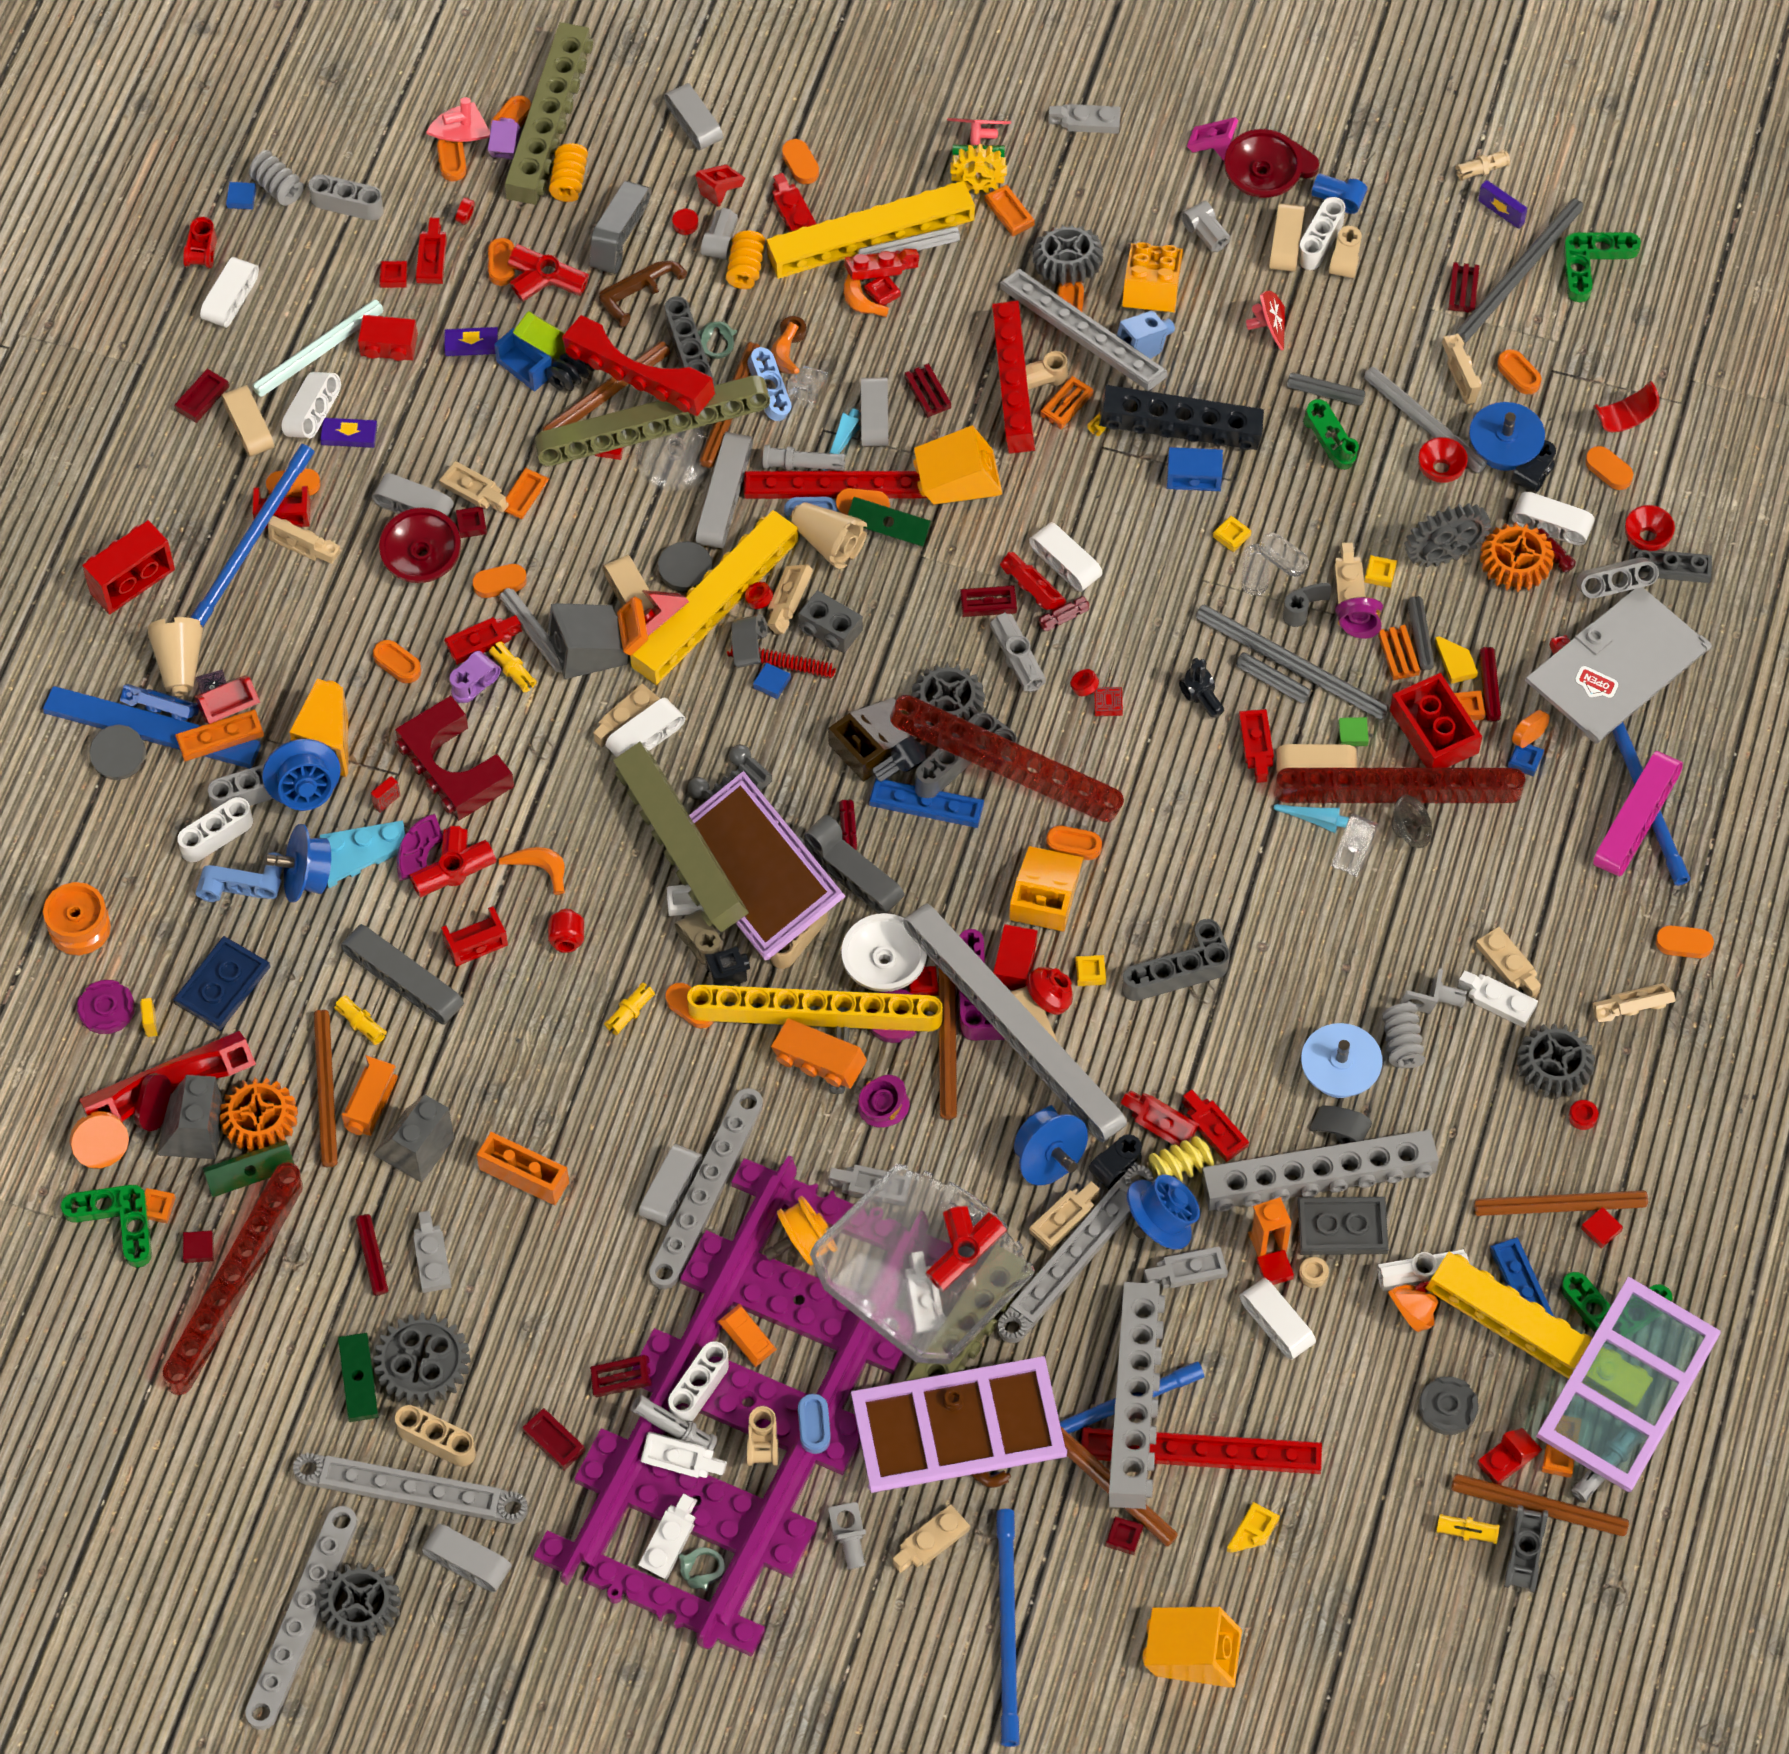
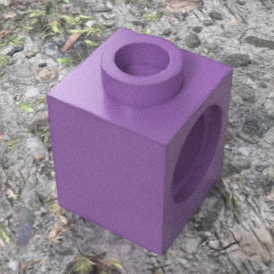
(504, 138)

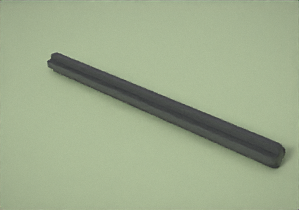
(1519, 269)
(1292, 661)

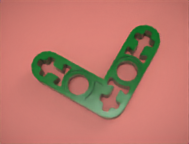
(1583, 255)
(119, 1208)
(1574, 1297)

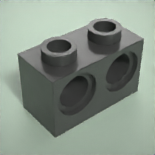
(834, 617)

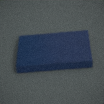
(222, 983)

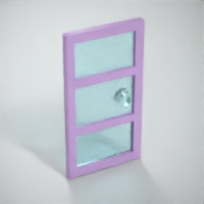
(1628, 1384)

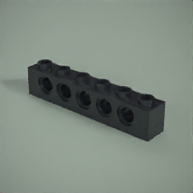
(1193, 411)

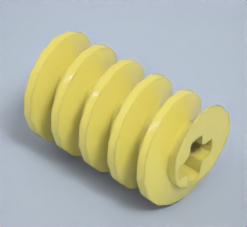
(1181, 1159)

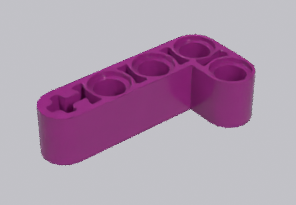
(968, 1011)

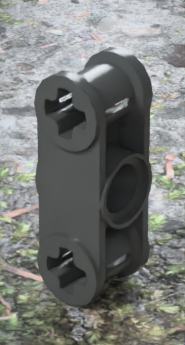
(1523, 1566)

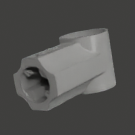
(1203, 221)
(719, 238)

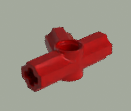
(534, 280)
(453, 855)
(963, 1234)

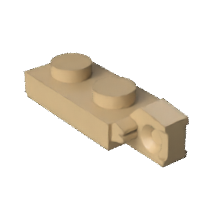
(1461, 368)
(473, 487)
(301, 541)
(1348, 574)
(788, 596)
(623, 712)
(1509, 961)
(1632, 1001)
(1064, 1216)
(931, 1539)

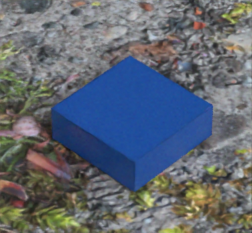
(241, 195)
(772, 680)
(1526, 759)

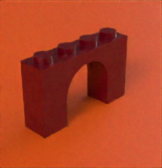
(459, 791)

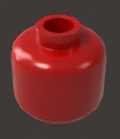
(566, 930)

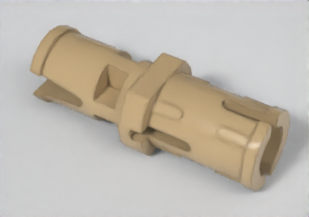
(1482, 165)

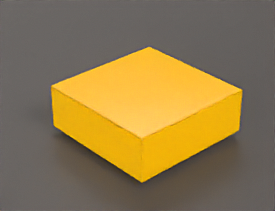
(1232, 533)
(1380, 571)
(1090, 970)
(148, 1017)

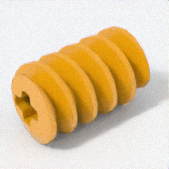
(568, 172)
(745, 259)

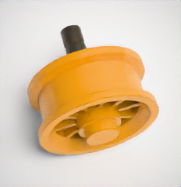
(803, 1230)

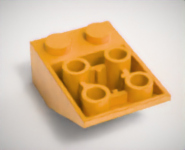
(1152, 277)
(1045, 888)

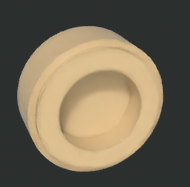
(1313, 1272)

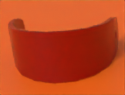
(1629, 411)

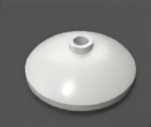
(878, 939)

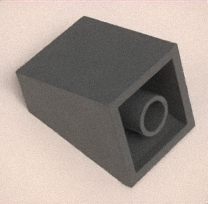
(585, 638)
(192, 1119)
(418, 1138)

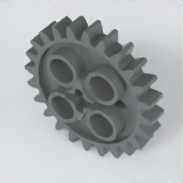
(1447, 535)
(447, 1364)

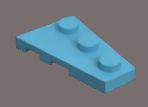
(362, 847)

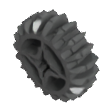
(1067, 250)
(950, 688)
(1548, 1073)
(346, 1582)

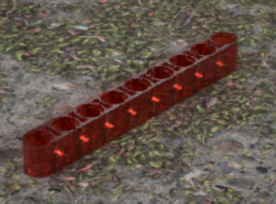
(992, 759)
(1409, 777)
(233, 1290)

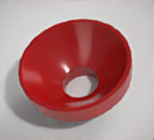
(1442, 451)
(1649, 519)
(1050, 989)

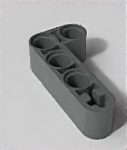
(617, 225)
(934, 776)
(850, 867)
(1135, 978)

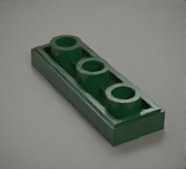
(905, 526)
(232, 1173)
(356, 1363)

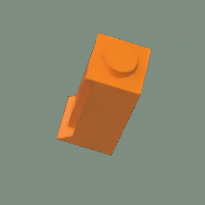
(369, 1097)
(1270, 1219)

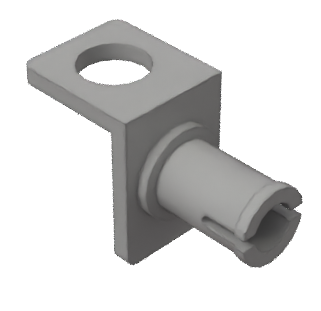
(1438, 993)
(850, 1536)

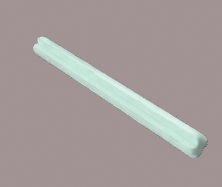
(315, 349)

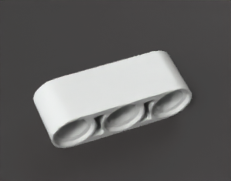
(1321, 233)
(229, 292)
(311, 405)
(1556, 518)
(1065, 557)
(649, 727)
(208, 841)
(1277, 1318)
(699, 1370)

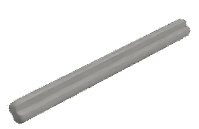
(1420, 414)

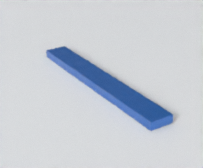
(149, 725)

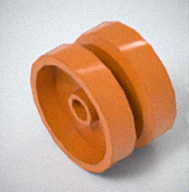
(77, 918)

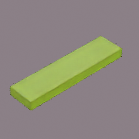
(541, 335)

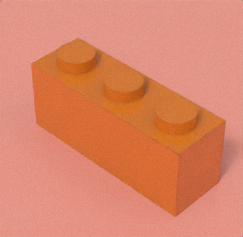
(818, 1054)
(523, 1168)

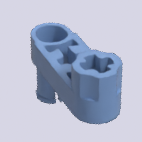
(219, 879)

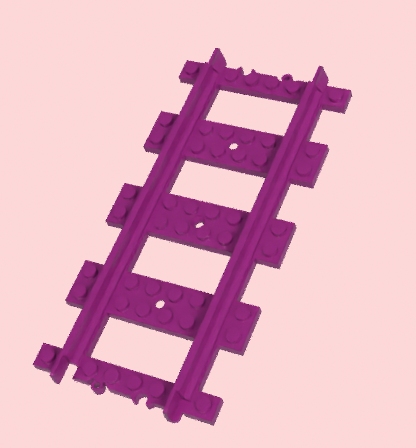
(751, 1527)

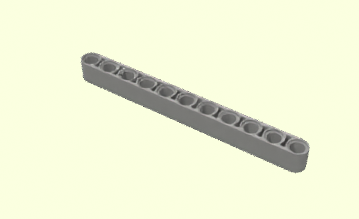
(1014, 1022)

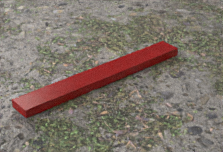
(829, 483)
(1218, 1451)

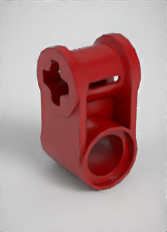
(199, 246)

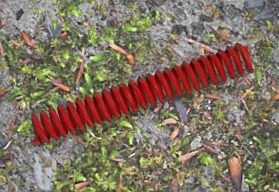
(805, 669)

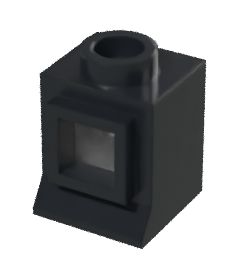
(727, 967)

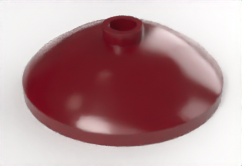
(1263, 152)
(417, 532)

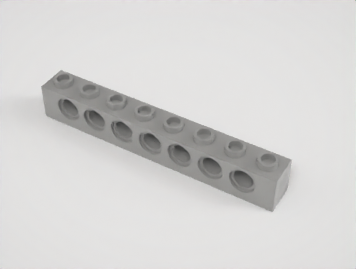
(1331, 1159)
(1124, 1489)

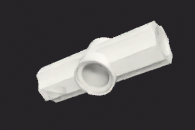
(1406, 1272)

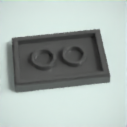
(1342, 1225)

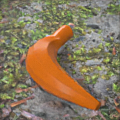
(858, 301)
(781, 350)
(543, 858)

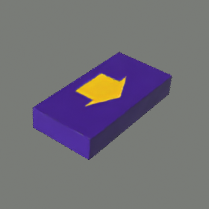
(1502, 204)
(470, 341)
(349, 432)

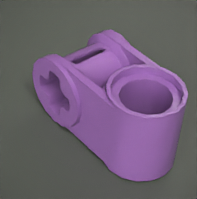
(473, 676)

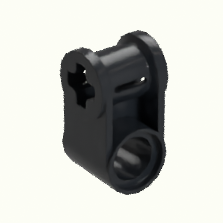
(1533, 473)
(1114, 1163)

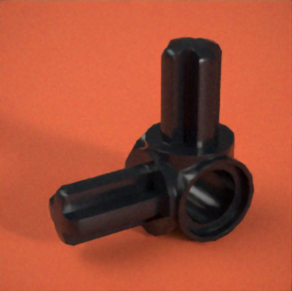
(1199, 687)
(904, 756)

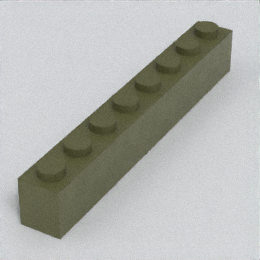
(680, 836)

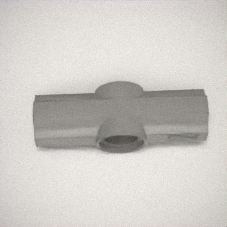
(1023, 664)

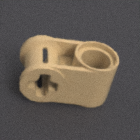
(1346, 252)
(762, 1442)

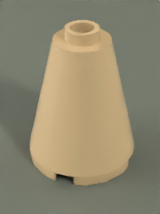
(830, 532)
(176, 652)

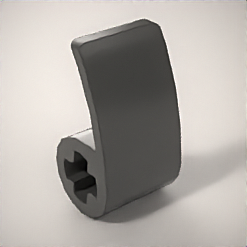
(1297, 602)
(745, 639)
(1345, 1123)

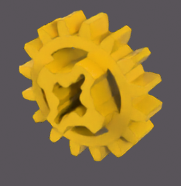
(979, 168)

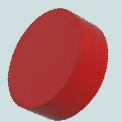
(465, 211)
(685, 221)
(758, 595)
(1084, 682)
(1583, 1114)

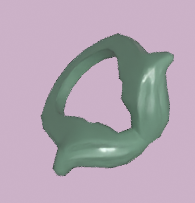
(705, 335)
(706, 1579)

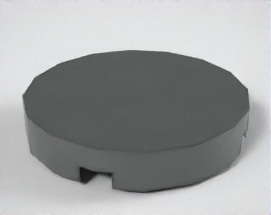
(684, 565)
(117, 752)
(1448, 1405)

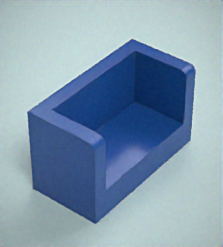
(522, 360)
(1194, 469)

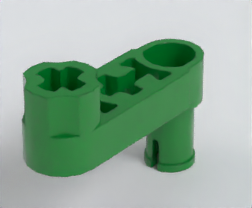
(1344, 454)

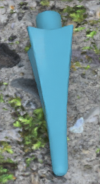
(847, 429)
(1324, 817)

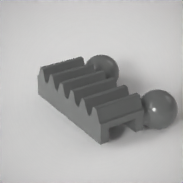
(739, 756)

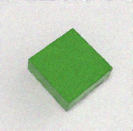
(1353, 731)

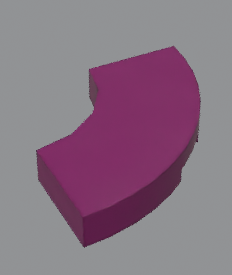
(416, 846)

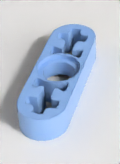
(772, 373)

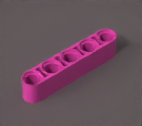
(1638, 813)

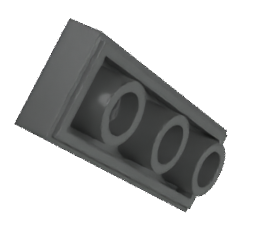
(1676, 565)

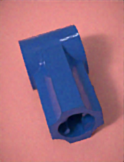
(1350, 192)

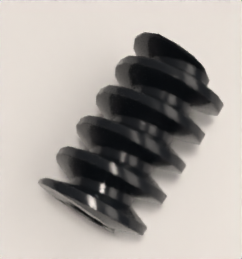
(566, 371)

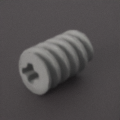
(276, 178)
(1403, 1036)

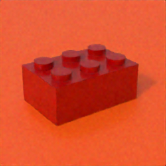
(128, 567)
(1435, 723)

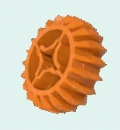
(1532, 563)
(236, 1114)

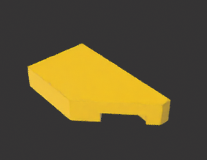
(1456, 660)
(1254, 1529)

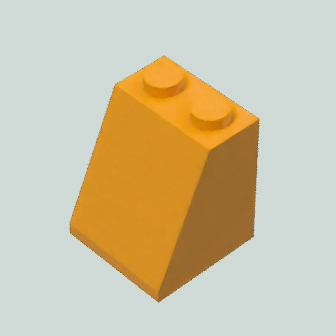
(957, 468)
(325, 720)
(1193, 1645)

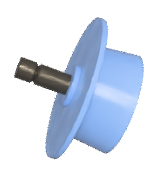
(1341, 1060)

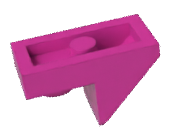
(1213, 135)

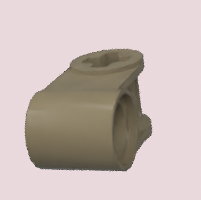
(698, 936)

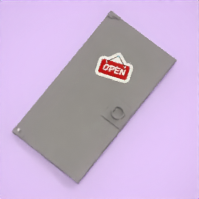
(1618, 663)

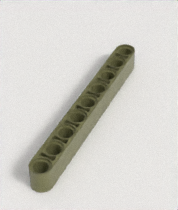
(648, 422)

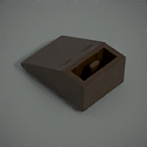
(866, 737)

